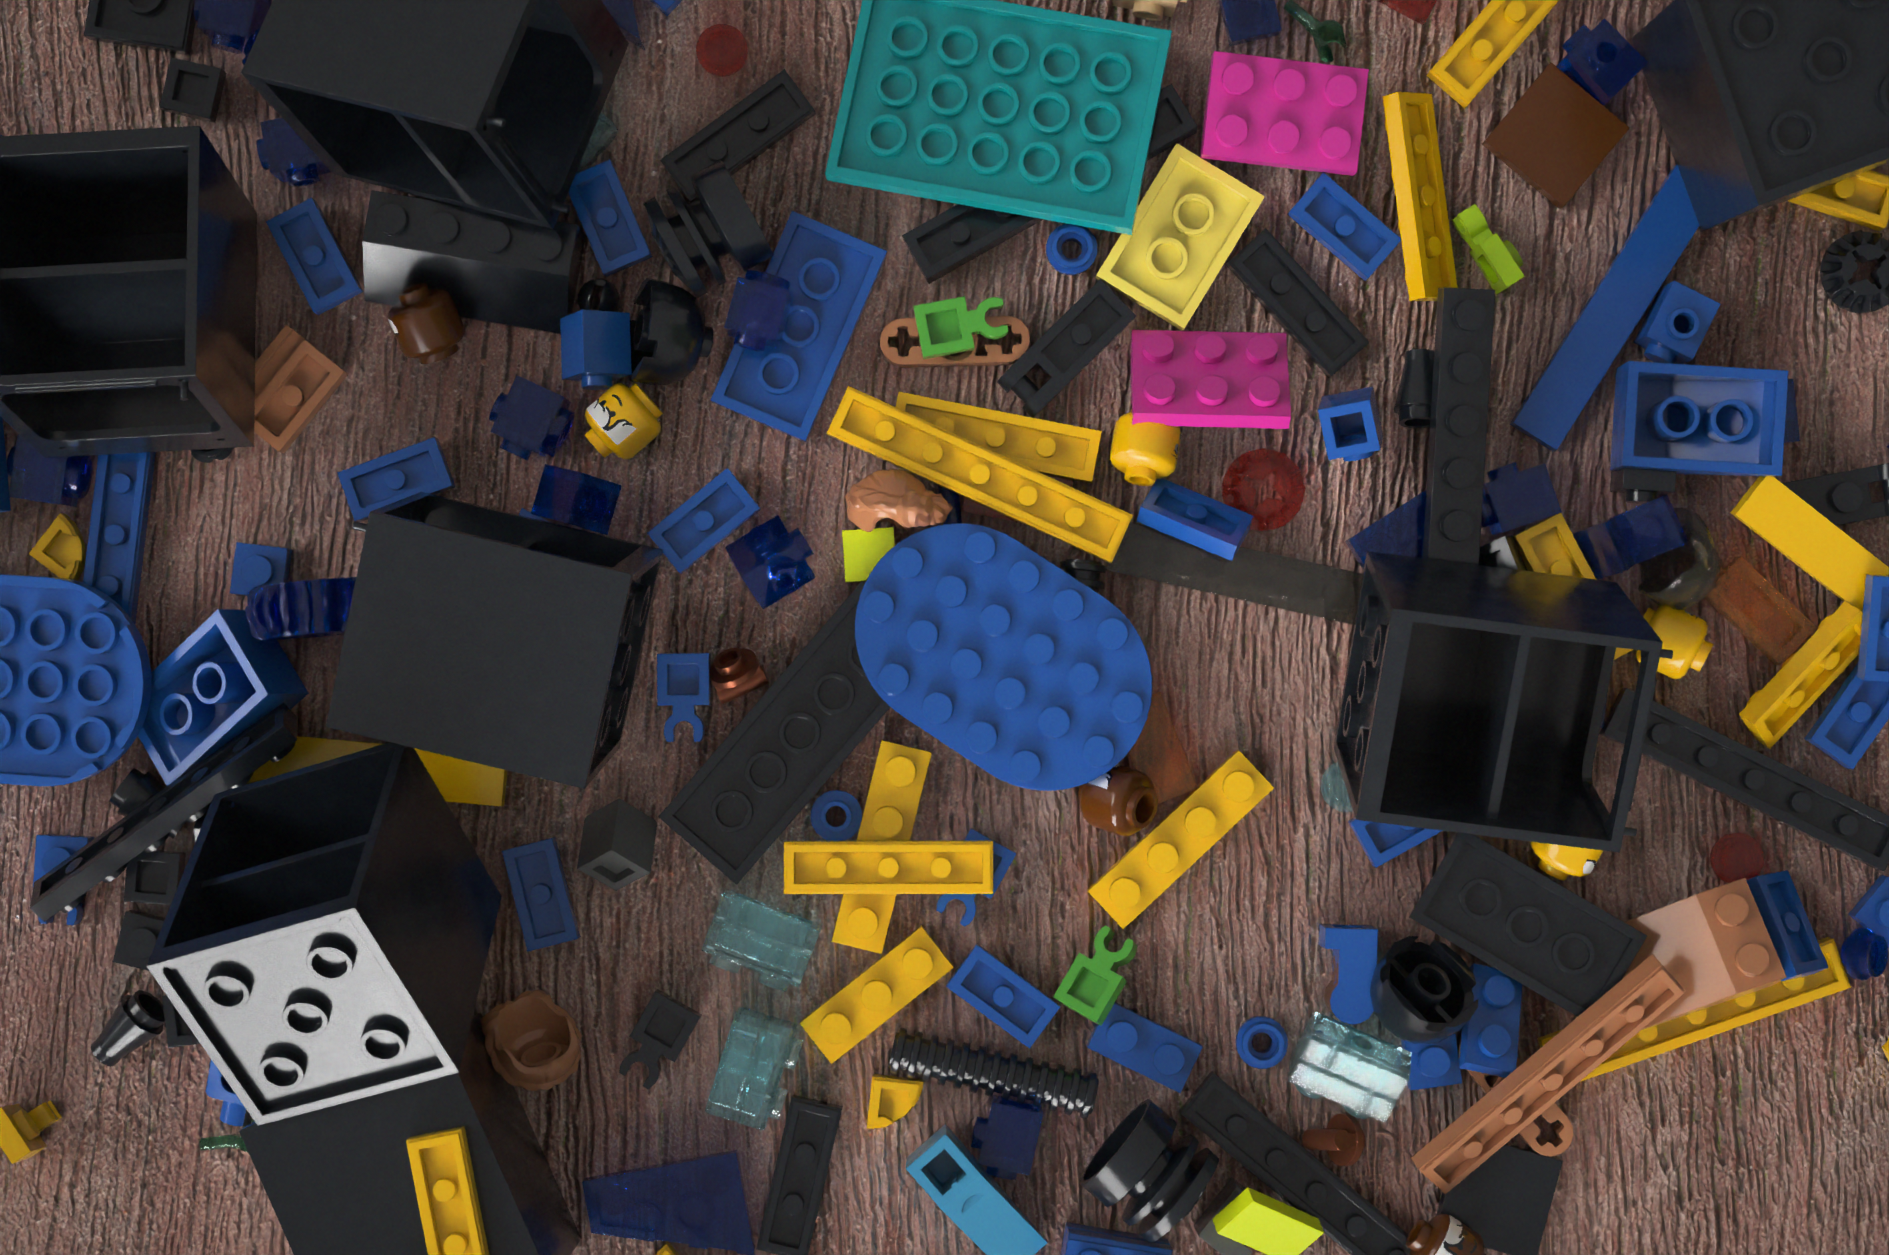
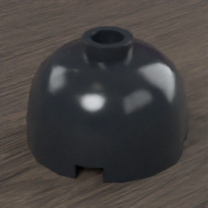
(667, 334)
(1422, 991)

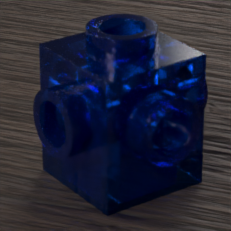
(772, 561)

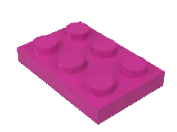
(1284, 113)
(1210, 379)

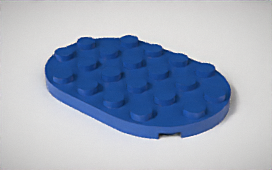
(1003, 657)
(68, 681)

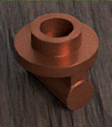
(736, 674)
(1341, 1139)

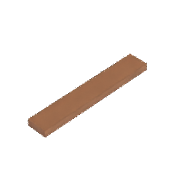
(1548, 1074)

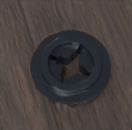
(1840, 264)

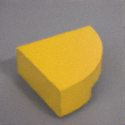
(62, 548)
(891, 1099)

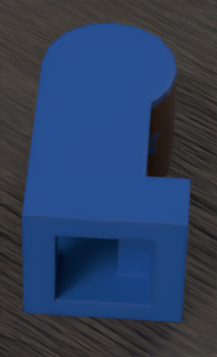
(1352, 970)

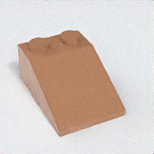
(1711, 947)

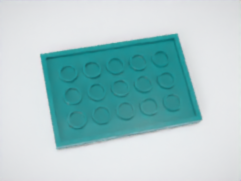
(1001, 108)

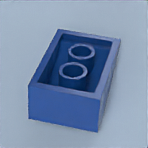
(1699, 419)
(213, 692)

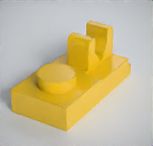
(21, 1130)

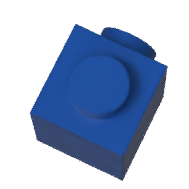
(1676, 324)
(595, 348)
(1351, 424)

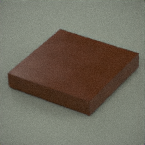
(1555, 136)

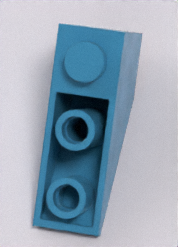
(972, 1197)

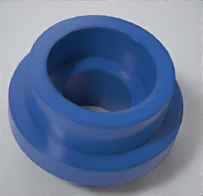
(1077, 234)
(853, 815)
(1269, 1056)

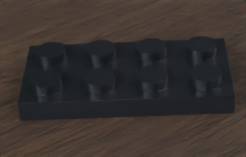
(1526, 925)

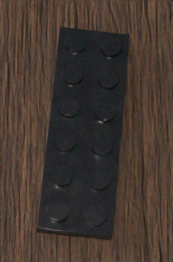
(780, 751)

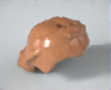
(894, 498)
(532, 1041)

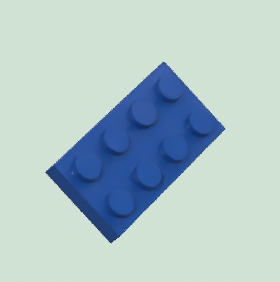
(829, 289)

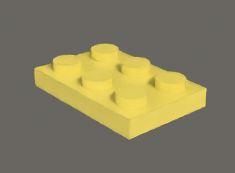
(1180, 237)

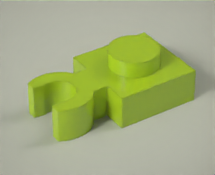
(1495, 259)

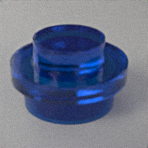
(1864, 954)

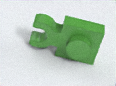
(948, 327)
(1093, 983)

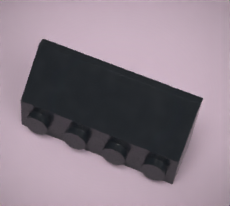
(487, 262)

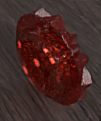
(1287, 482)

